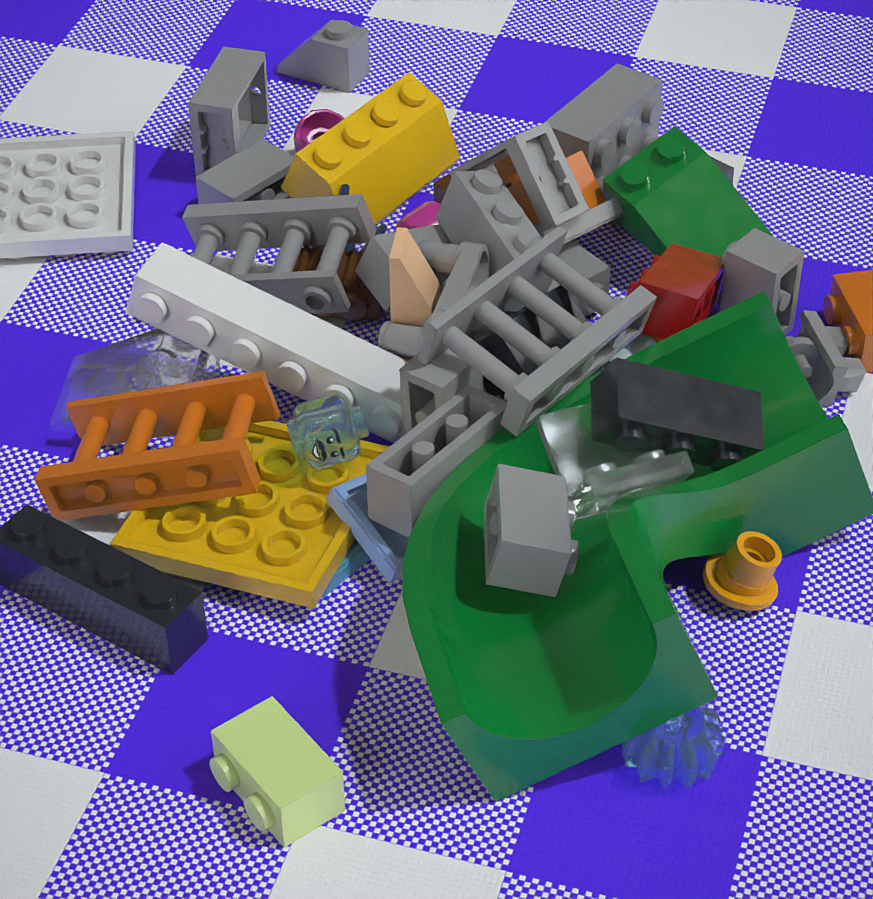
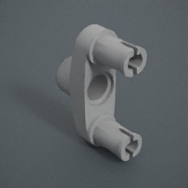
(467, 268)

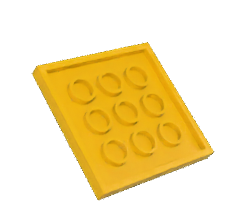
(263, 543)

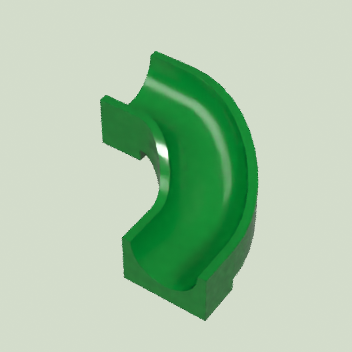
(560, 678)

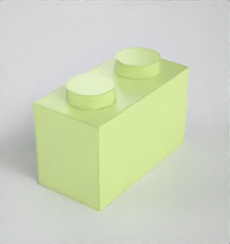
(277, 772)

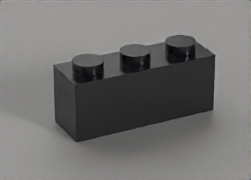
(675, 412)

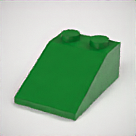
(679, 198)

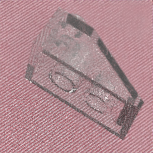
(132, 365)

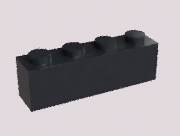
(102, 589)

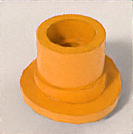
(745, 573)

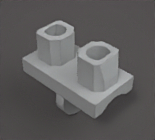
(821, 359)

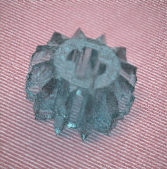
(678, 748)

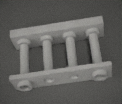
(286, 226)
(558, 369)

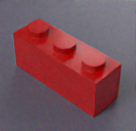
(685, 289)

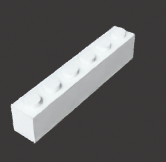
(267, 336)

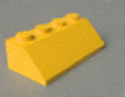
(380, 150)

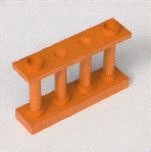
(163, 475)

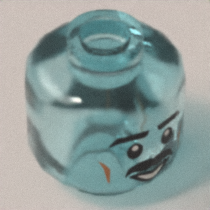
(327, 431)

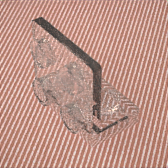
(598, 471)

